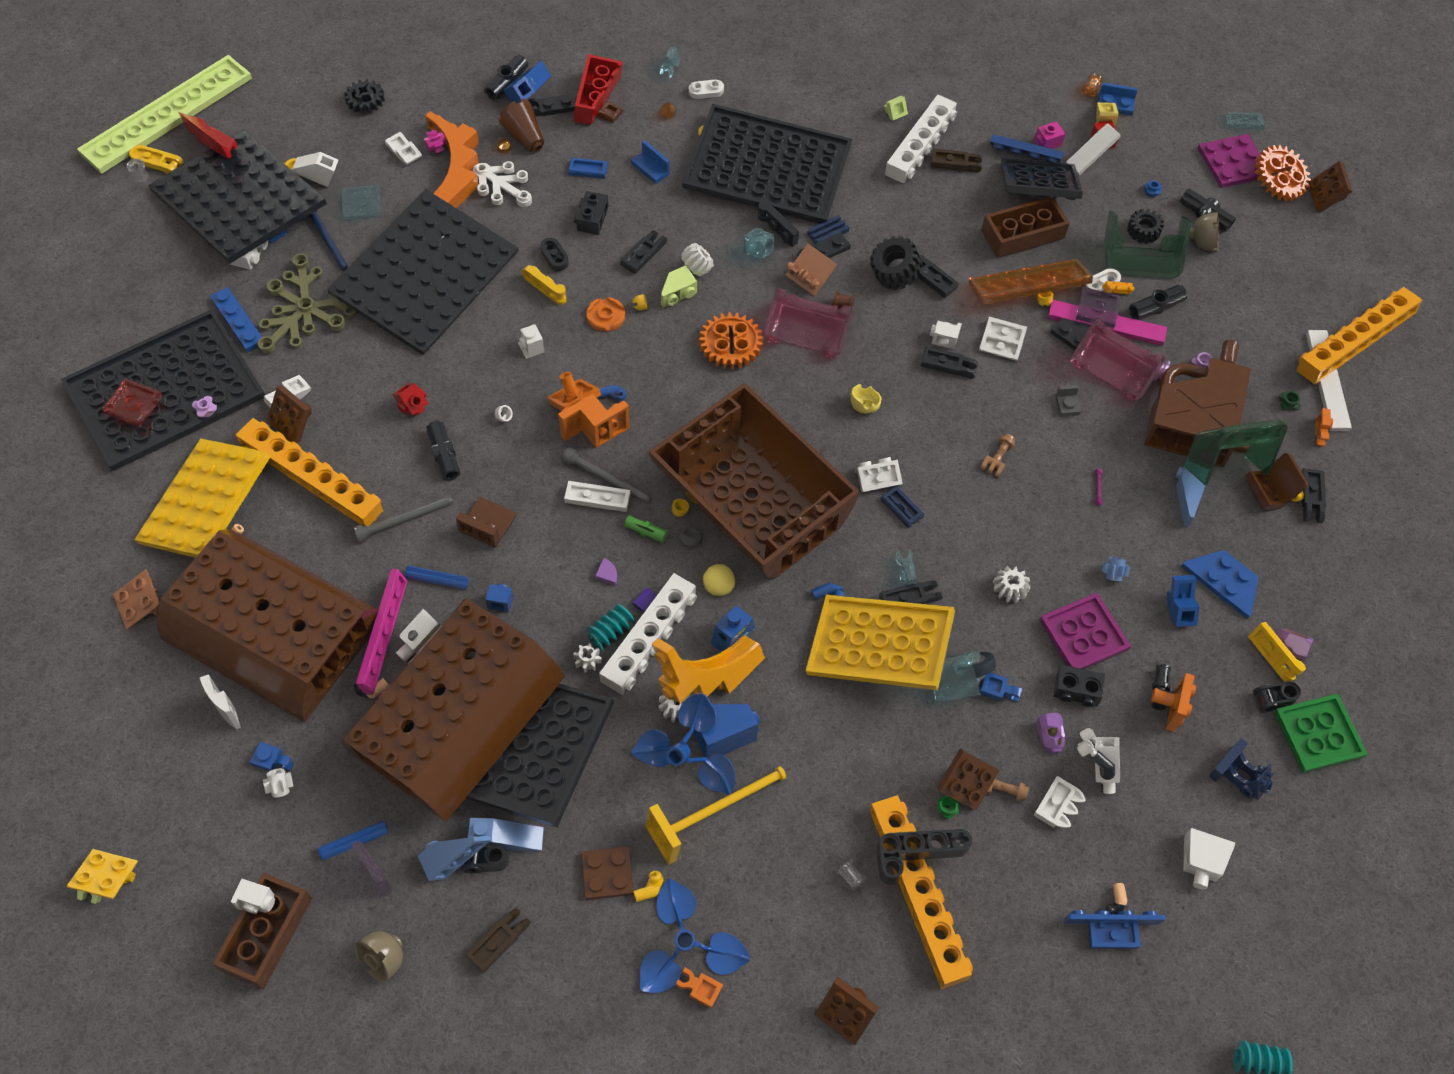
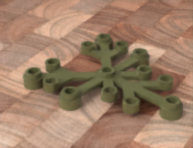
(298, 307)

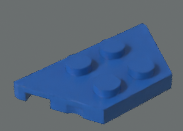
(1226, 579)

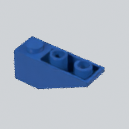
(527, 83)

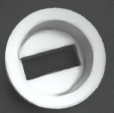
(505, 416)

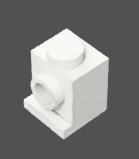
(945, 334)
(531, 341)
(253, 897)

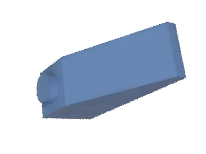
(1189, 494)
(508, 834)
(445, 857)

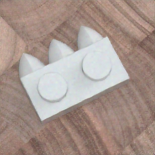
(1058, 802)

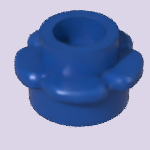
(1153, 188)

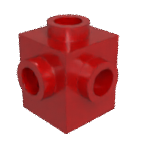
(411, 399)

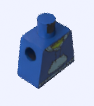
(732, 627)

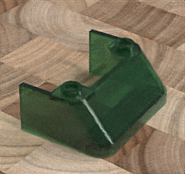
(1161, 262)
(1264, 441)

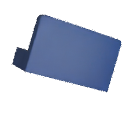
(651, 163)

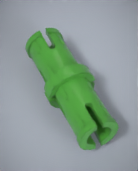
(634, 523)

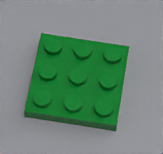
(1320, 733)

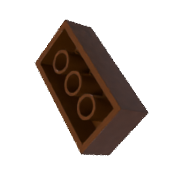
(1024, 226)
(261, 938)

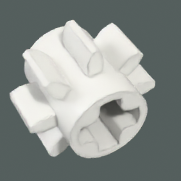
(583, 661)
(278, 782)

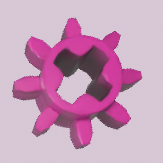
(435, 141)

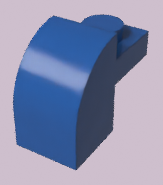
(1181, 601)

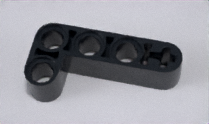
(925, 849)

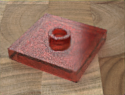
(132, 402)

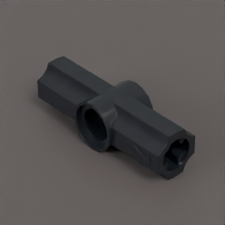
(505, 76)
(1203, 206)
(1157, 302)
(443, 450)

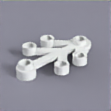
(486, 172)

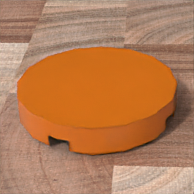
(606, 314)

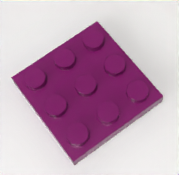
(1231, 159)
(1085, 632)

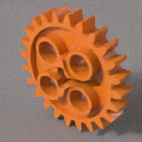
(1285, 184)
(715, 340)

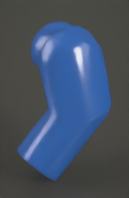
(614, 392)
(828, 589)

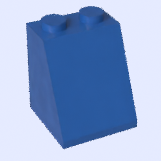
(734, 728)

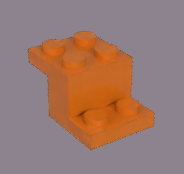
(594, 420)

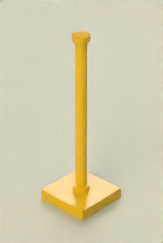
(665, 834)

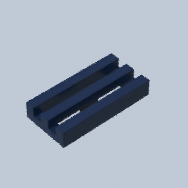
(826, 228)
(897, 511)

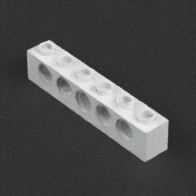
(920, 139)
(674, 589)

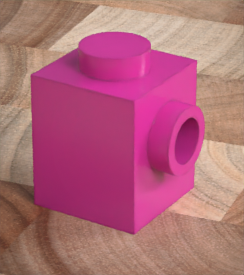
(1049, 136)

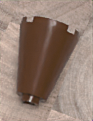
(522, 124)

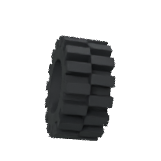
(1147, 218)

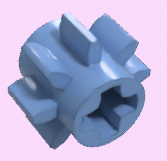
(1115, 568)

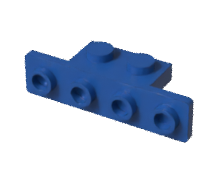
(1113, 930)

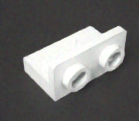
(878, 475)

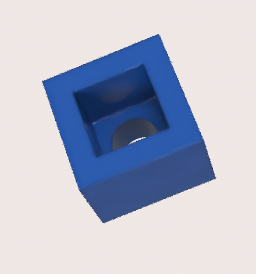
(499, 597)

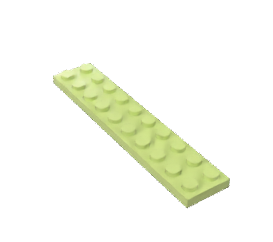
(163, 115)

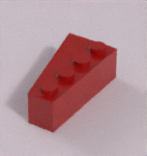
(596, 85)

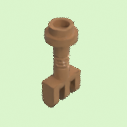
(1006, 442)
(1021, 792)

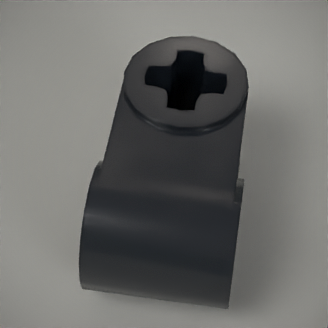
(1273, 696)
(482, 859)

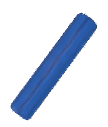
(436, 577)
(344, 843)

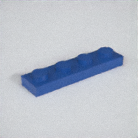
(1033, 150)
(236, 319)

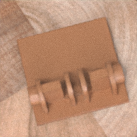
(810, 269)
(137, 599)

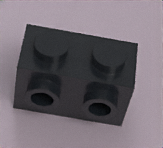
(591, 212)

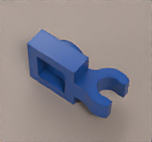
(997, 687)
(269, 756)

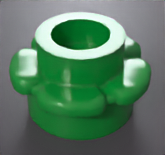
(947, 801)

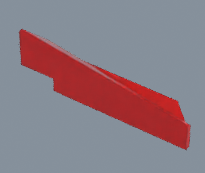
(208, 135)

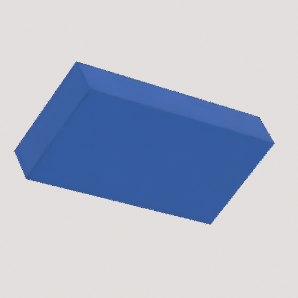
(588, 168)

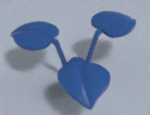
(700, 715)
(659, 971)

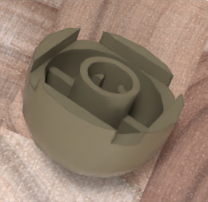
(1206, 232)
(381, 953)

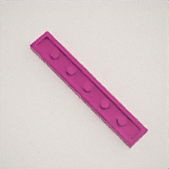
(1124, 326)
(381, 632)

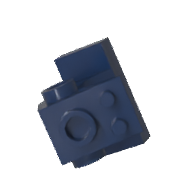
(1233, 761)

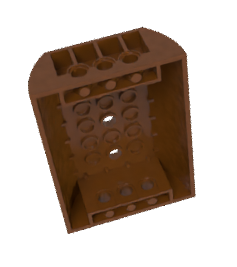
(765, 459)
(261, 646)
(466, 726)

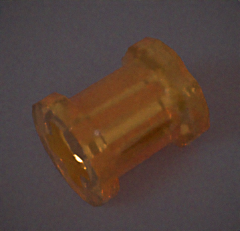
(1091, 87)

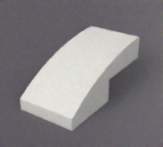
(403, 149)
(296, 385)

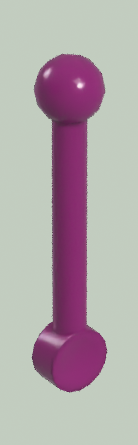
(1098, 500)

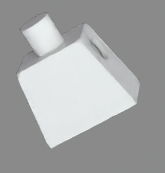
(417, 634)
(1205, 856)

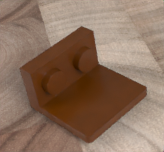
(486, 522)

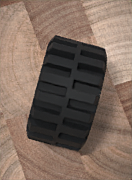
(892, 250)

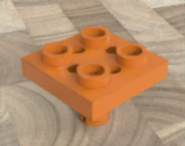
(572, 392)
(1177, 701)

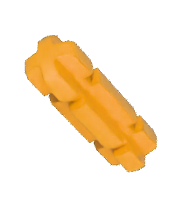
(1118, 287)

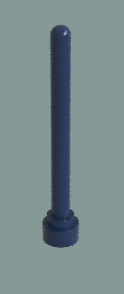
(328, 240)

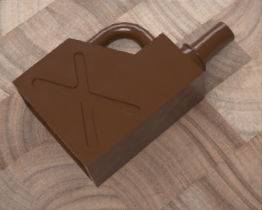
(1198, 404)

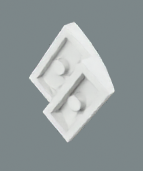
(1003, 338)
(220, 701)

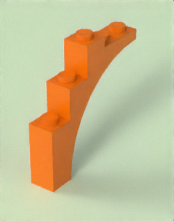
(461, 141)

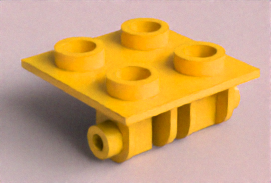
(103, 874)

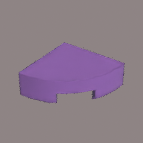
(607, 572)

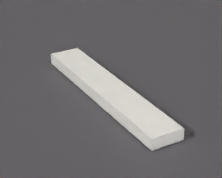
(1331, 388)

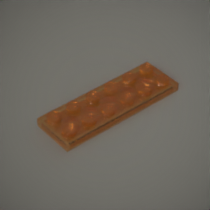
(1030, 281)

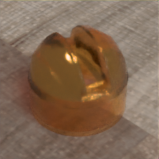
(668, 110)
(503, 145)

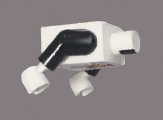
(1106, 755)

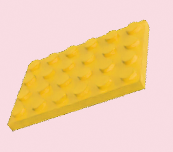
(202, 497)
(881, 642)

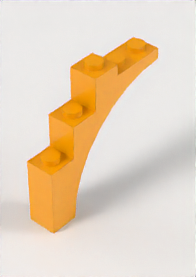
(704, 676)

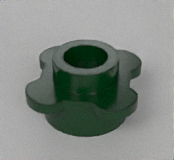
(1293, 397)

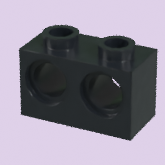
(1079, 680)

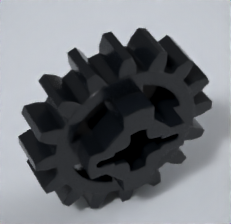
(364, 96)

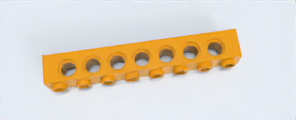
(1358, 335)
(365, 513)
(946, 973)

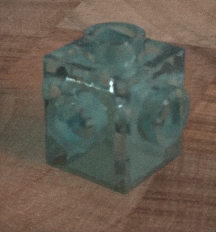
(759, 243)

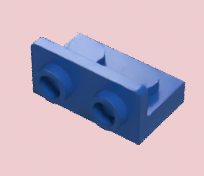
(1120, 95)

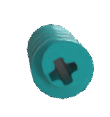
(609, 625)
(1262, 1058)

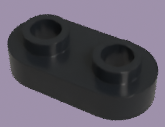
(556, 255)

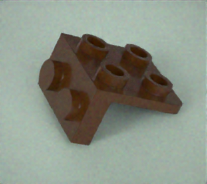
(1280, 485)

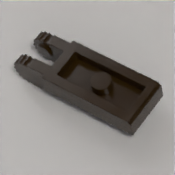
(956, 160)
(496, 941)

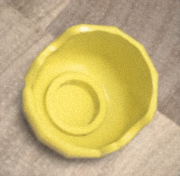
(868, 396)
(719, 580)

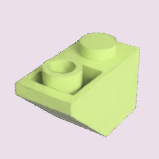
(678, 285)

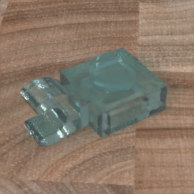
(671, 59)
(908, 573)

